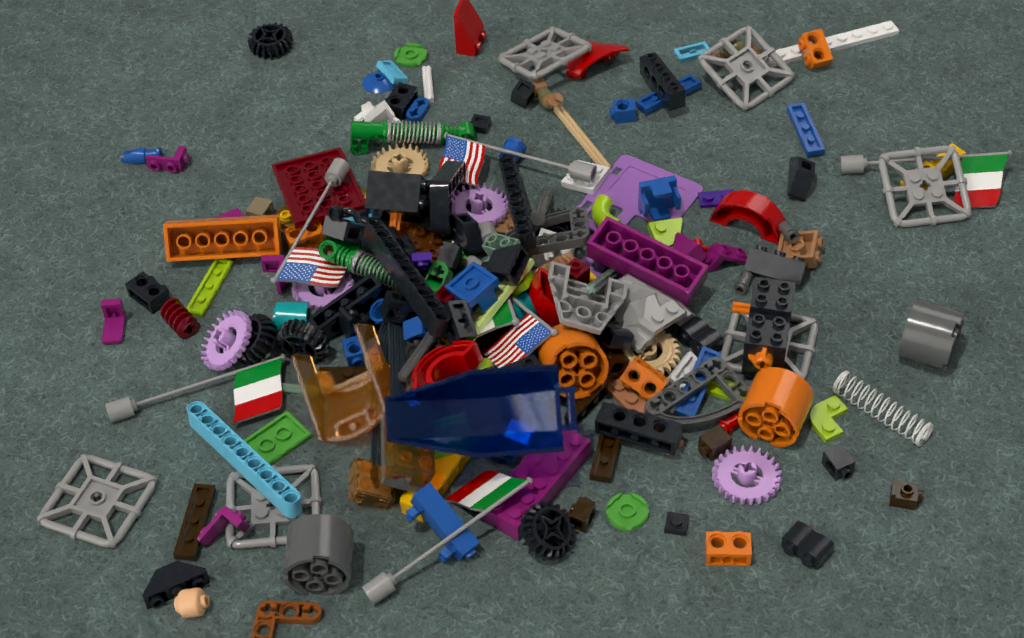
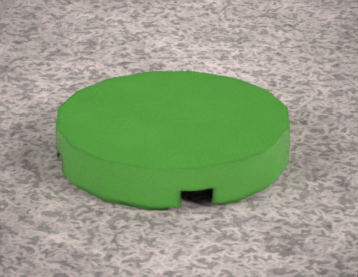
(410, 55)
(627, 518)

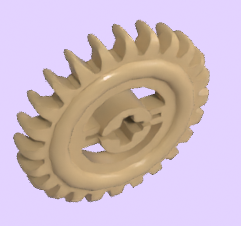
(397, 160)
(669, 358)

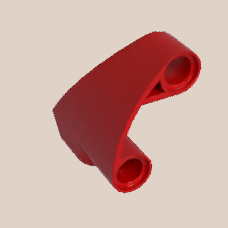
(577, 68)

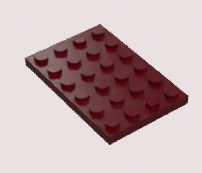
(303, 183)

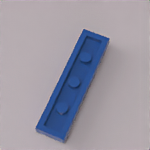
(652, 102)
(805, 129)
(690, 406)

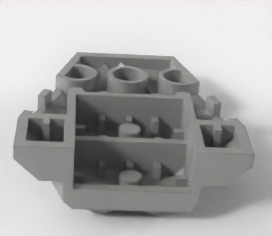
(580, 309)
(648, 312)

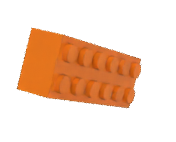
(222, 238)

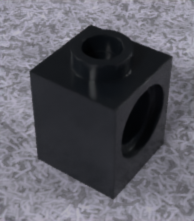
(522, 93)
(838, 462)

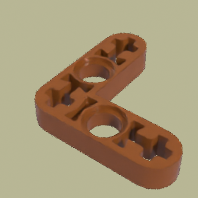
(270, 620)

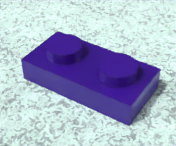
(711, 198)
(422, 261)

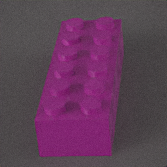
(647, 260)
(549, 476)

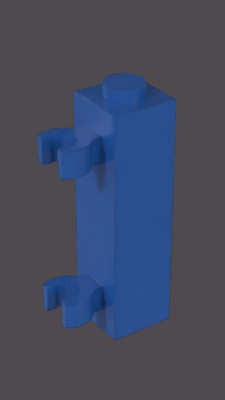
(444, 522)

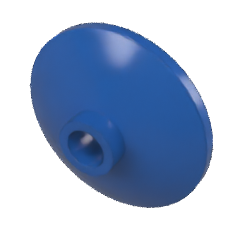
(377, 83)

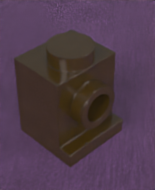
(616, 356)
(905, 494)
(582, 513)

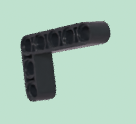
(441, 191)

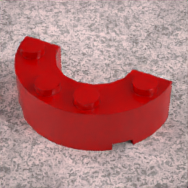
(753, 209)
(542, 297)
(446, 362)

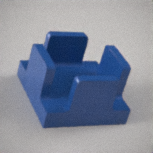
(657, 196)
(475, 286)

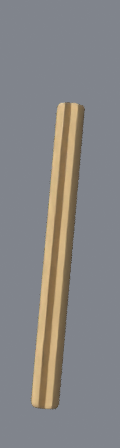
(580, 136)

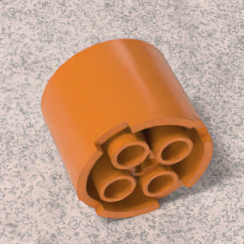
(578, 359)
(776, 406)

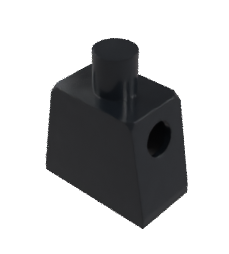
(508, 264)

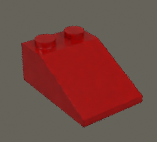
(468, 29)

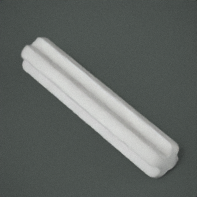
(427, 83)

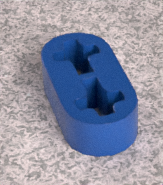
(414, 108)

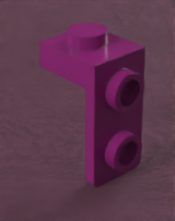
(170, 164)
(719, 252)
(272, 263)
(114, 321)
(219, 522)

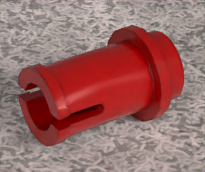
(730, 423)

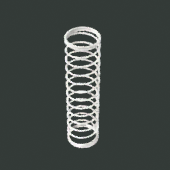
(847, 374)

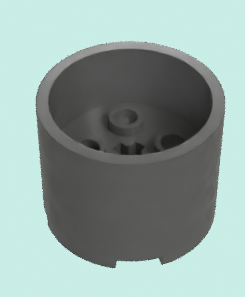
(931, 334)
(318, 554)

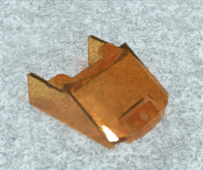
(352, 406)

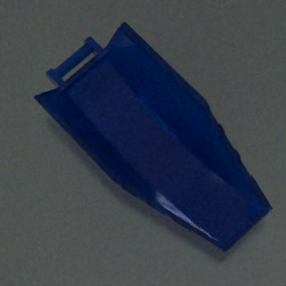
(484, 413)

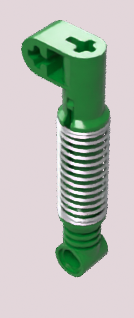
(404, 132)
(356, 261)

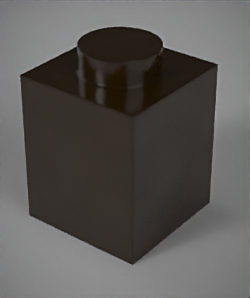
(714, 443)

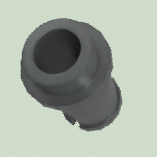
(790, 234)
(742, 285)

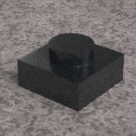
(481, 123)
(676, 523)

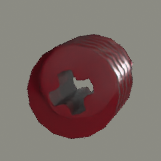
(179, 318)

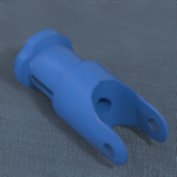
(138, 155)

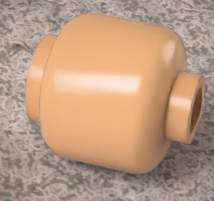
(191, 602)

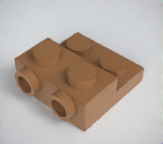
(806, 246)

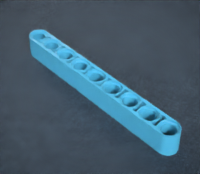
(245, 460)

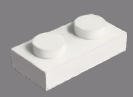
(684, 367)

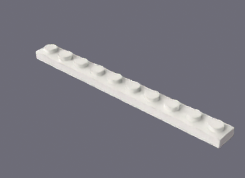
(839, 41)

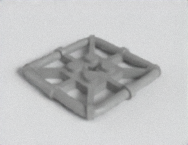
(545, 53)
(744, 76)
(918, 196)
(807, 350)
(100, 511)
(262, 514)

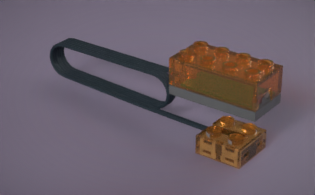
(400, 465)

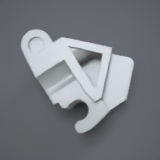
(376, 114)

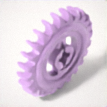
(478, 199)
(302, 293)
(224, 338)
(744, 467)

